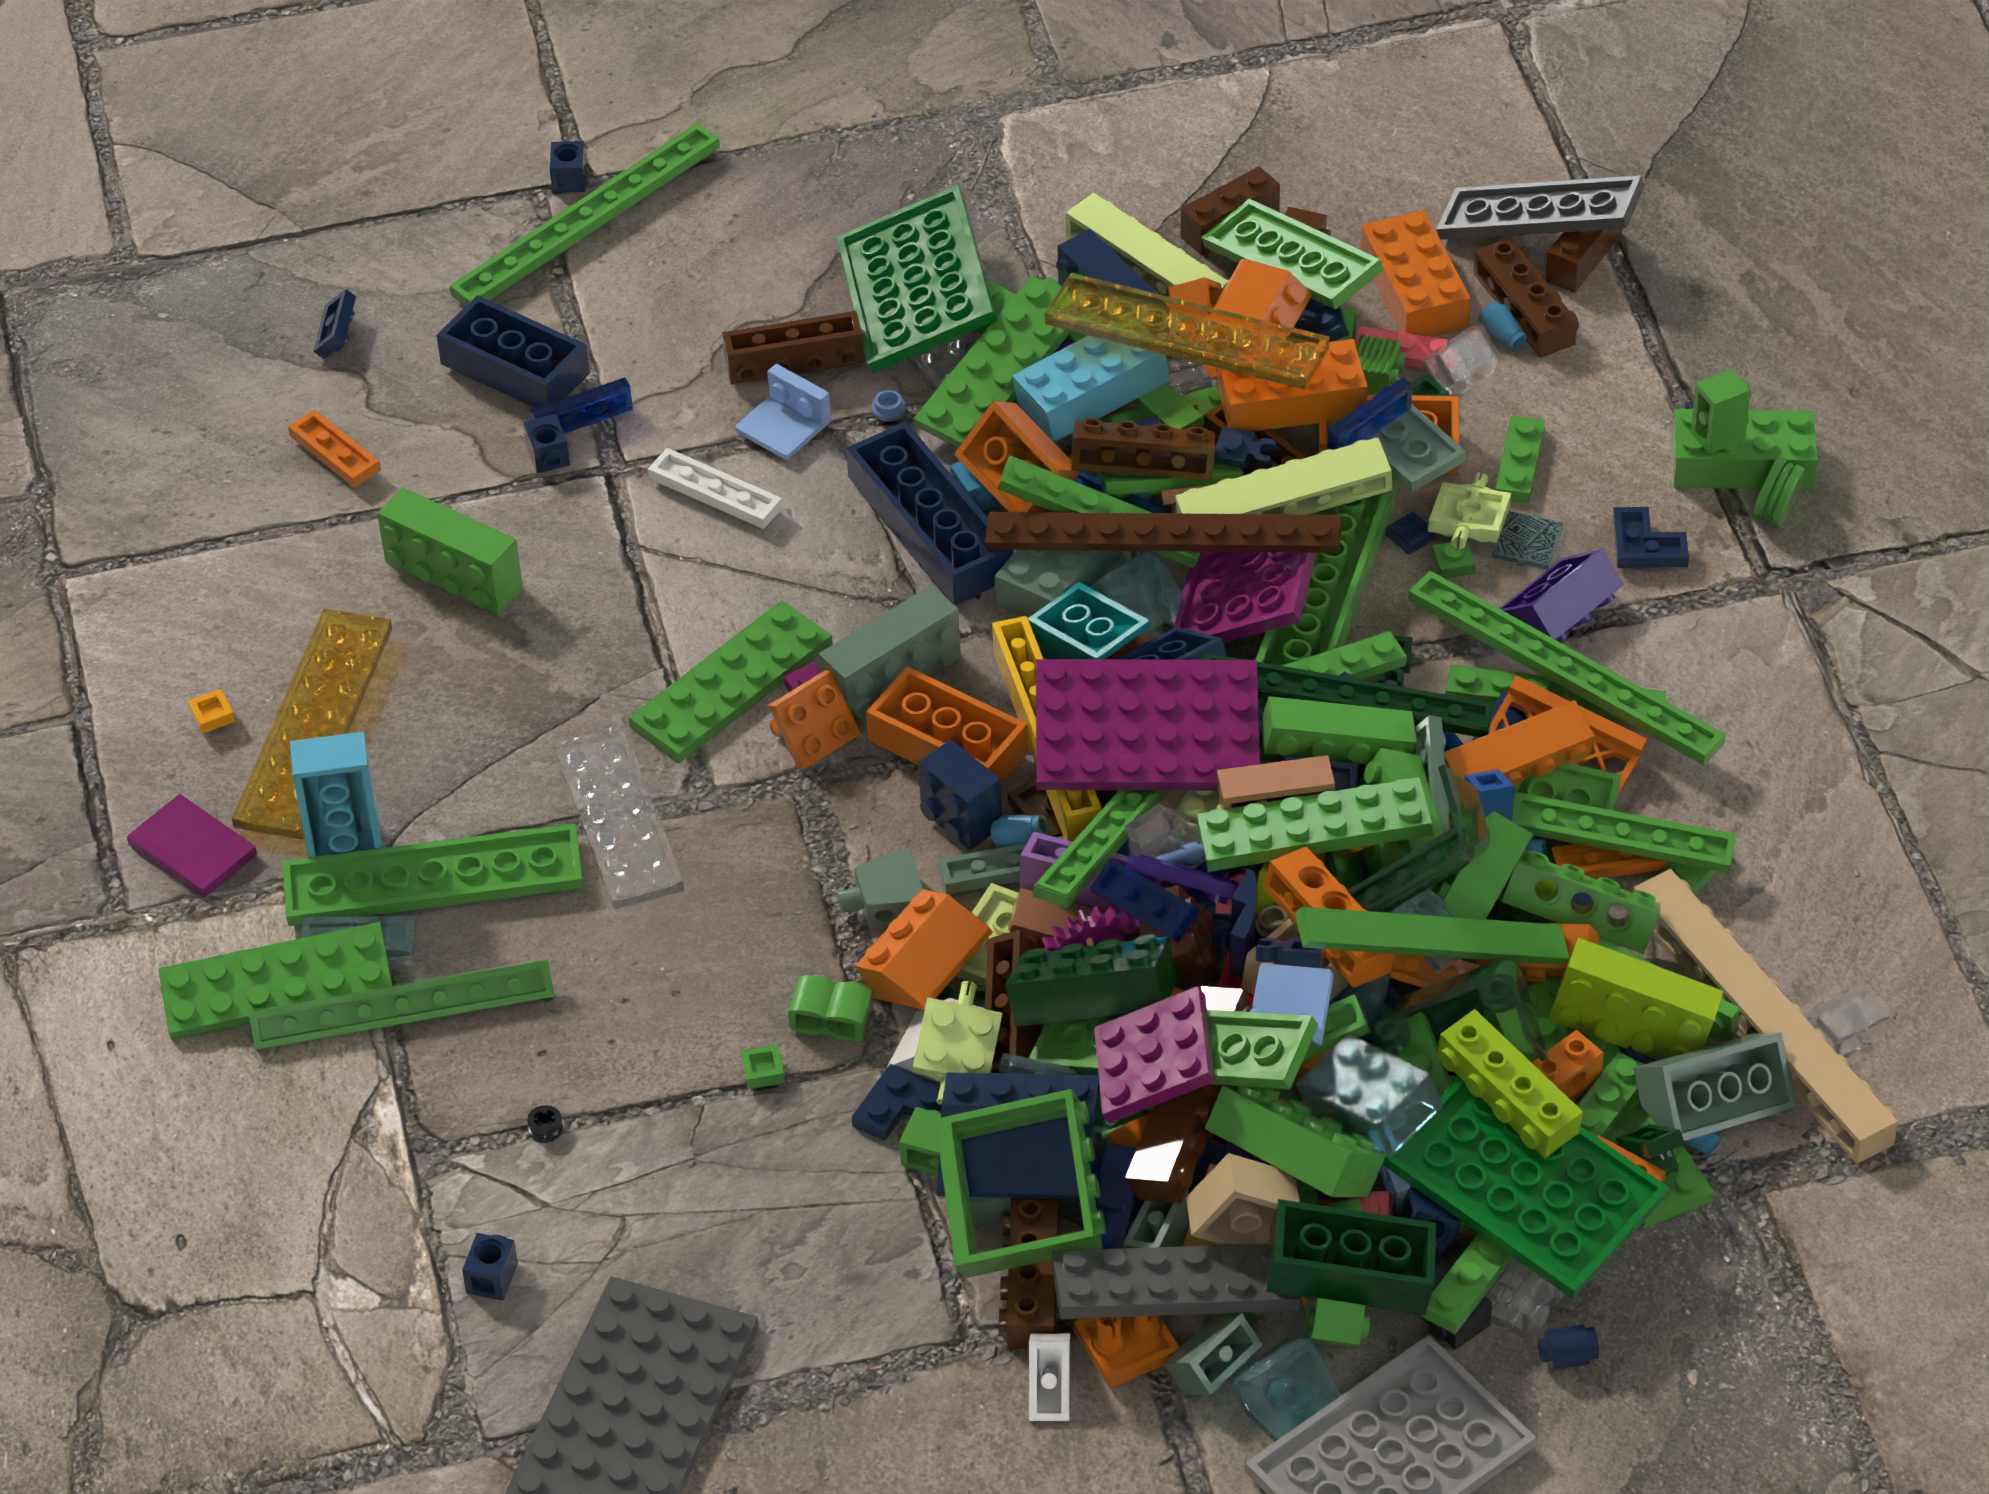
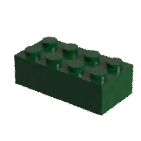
(1090, 980)
(1351, 1257)

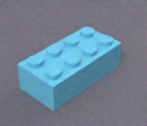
(1086, 383)
(335, 794)

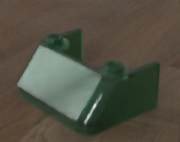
(1426, 864)
(1491, 987)

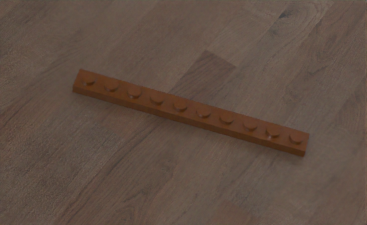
(1164, 532)

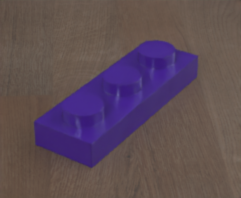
(1217, 888)

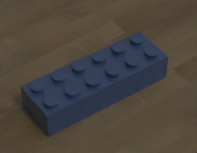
(926, 510)

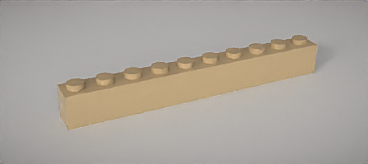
(1817, 1072)

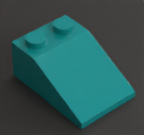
(1084, 625)

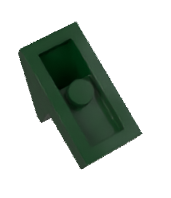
(1654, 1145)

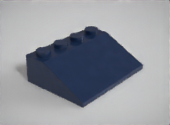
(1024, 1159)

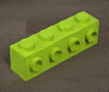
(1509, 1084)

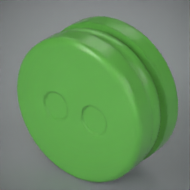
(1779, 491)

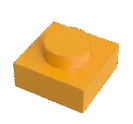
(211, 711)

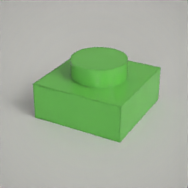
(1452, 561)
(762, 1066)

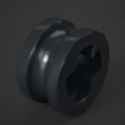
(544, 1133)

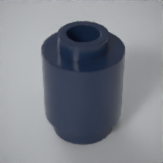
(1568, 1346)

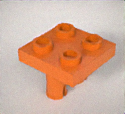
(813, 720)
(1125, 1345)

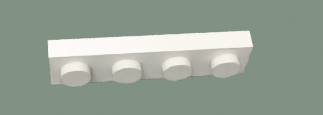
(715, 488)

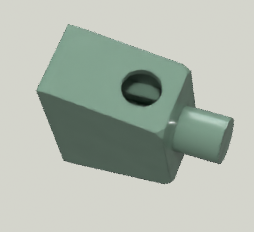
(882, 888)

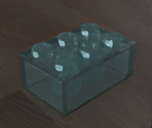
(1370, 1093)

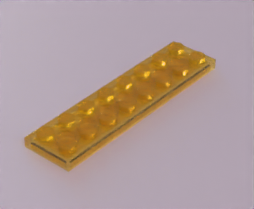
(1187, 330)
(317, 704)

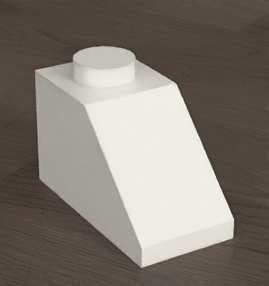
(1049, 1376)

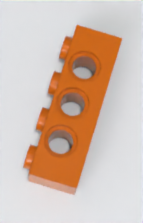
(1304, 881)
(1572, 1065)

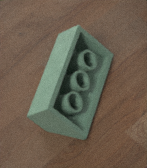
(1718, 1085)

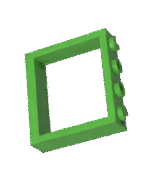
(1003, 1117)

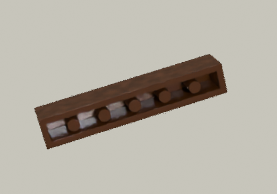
(1176, 1127)

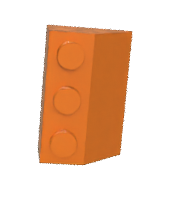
(1264, 293)
(1007, 432)
(922, 950)

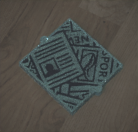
(1528, 540)

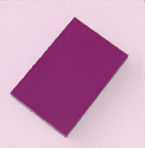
(192, 845)

